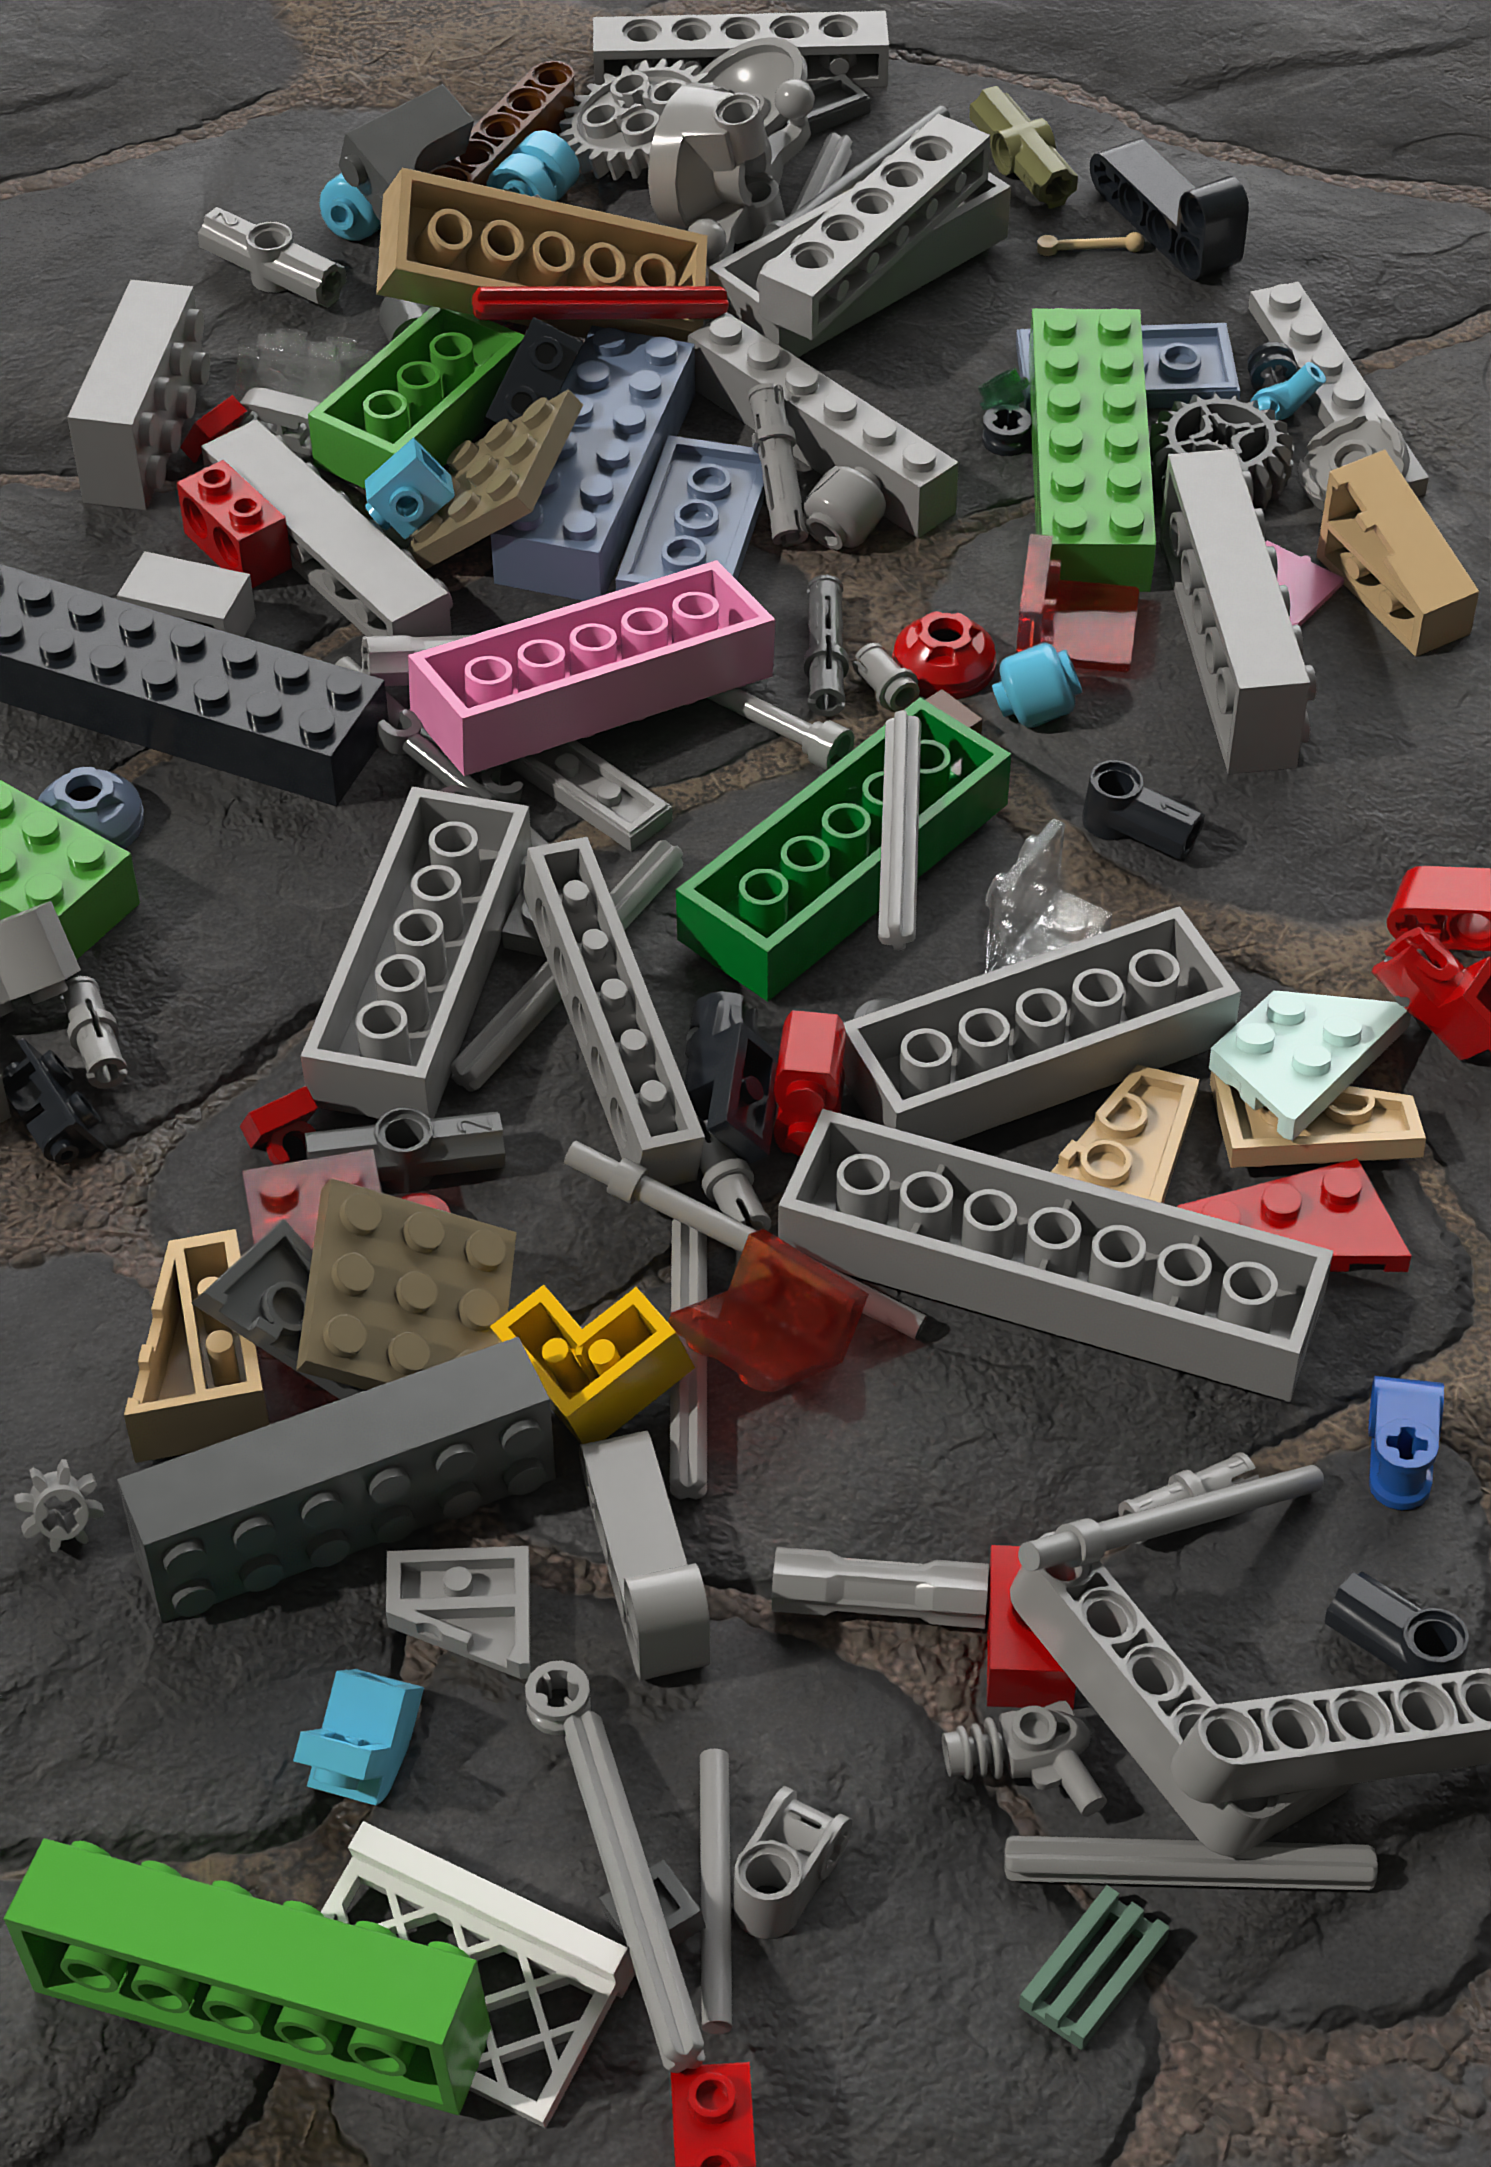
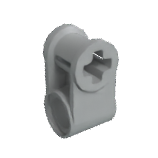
(791, 1852)

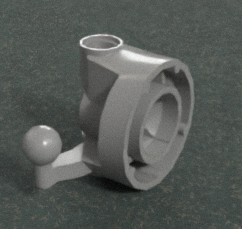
(717, 166)

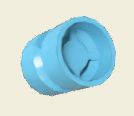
(538, 166)

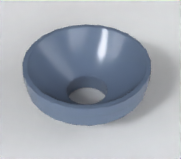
(112, 814)

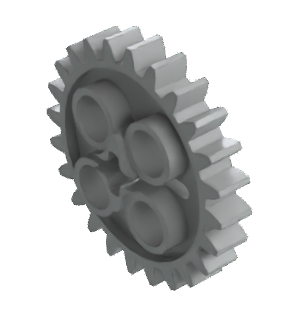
(619, 118)

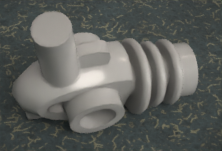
(1032, 1744)

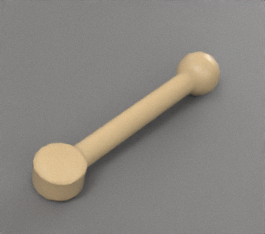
(1048, 244)

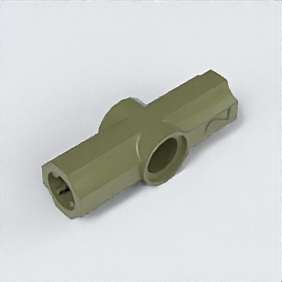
(1023, 147)

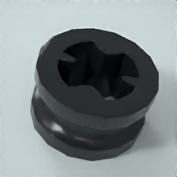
(1267, 356)
(1006, 429)

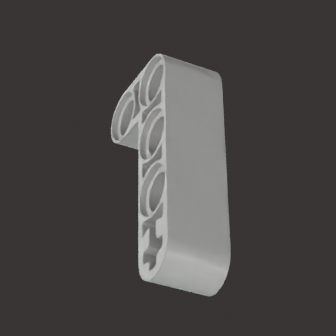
(653, 1586)

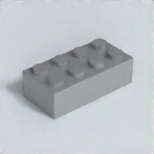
(138, 395)

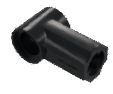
(1122, 806)
(1398, 1629)

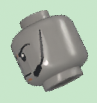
(844, 507)

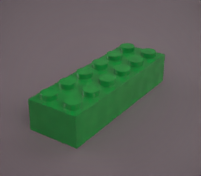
(816, 861)

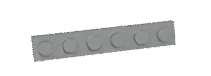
(1292, 319)

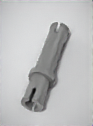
(774, 444)

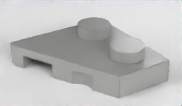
(465, 1602)

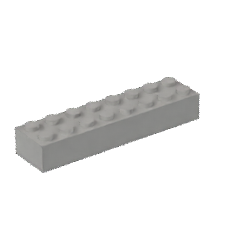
(1056, 1253)

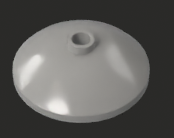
(759, 70)

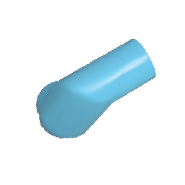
(1291, 394)

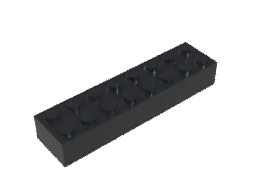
(186, 688)

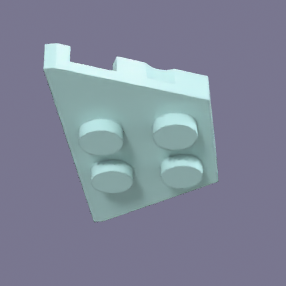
(1304, 1052)

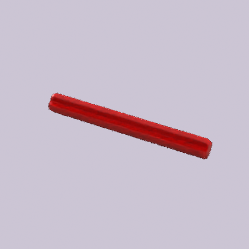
(599, 302)

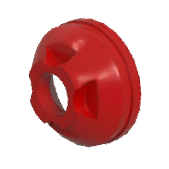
(955, 666)

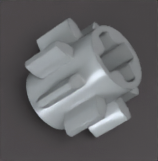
(52, 1522)

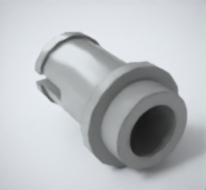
(894, 685)

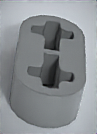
(281, 415)

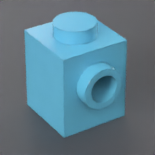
(407, 489)

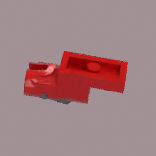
(1440, 991)

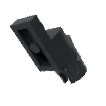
(731, 1074)

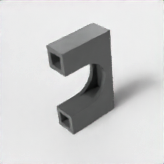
(411, 136)

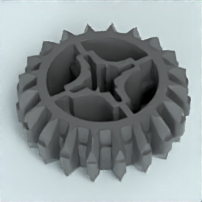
(1225, 424)

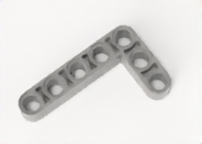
(1144, 1695)

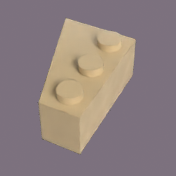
(1394, 555)
(194, 1372)

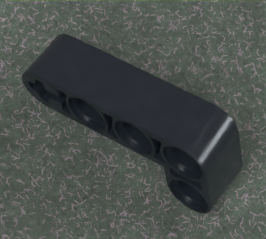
(1191, 226)

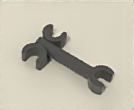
(409, 741)

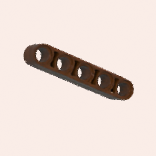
(530, 106)

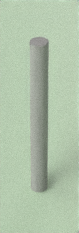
(715, 1892)

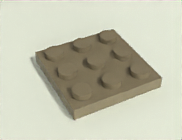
(497, 478)
(398, 1287)

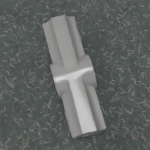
(272, 257)

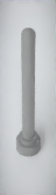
(818, 739)

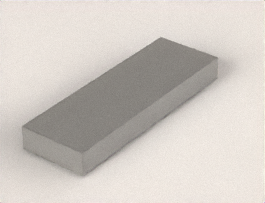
(596, 792)

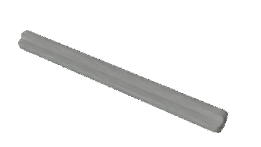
(541, 992)
(634, 1894)

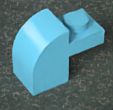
(361, 1736)

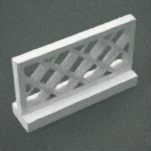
(503, 1925)

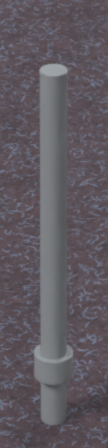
(631, 1183)
(1087, 1540)

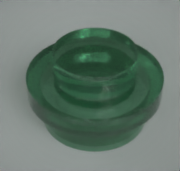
(1003, 389)

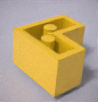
(602, 1371)

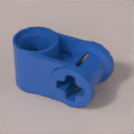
(1404, 1439)

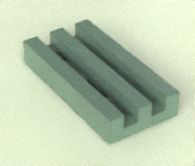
(1127, 1921)

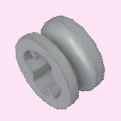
(540, 1686)

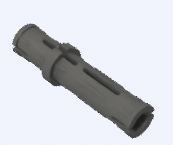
(825, 646)

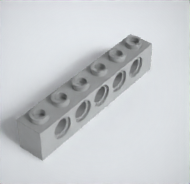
(828, 41)
(873, 226)
(612, 1012)

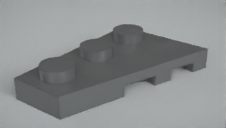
(266, 1298)

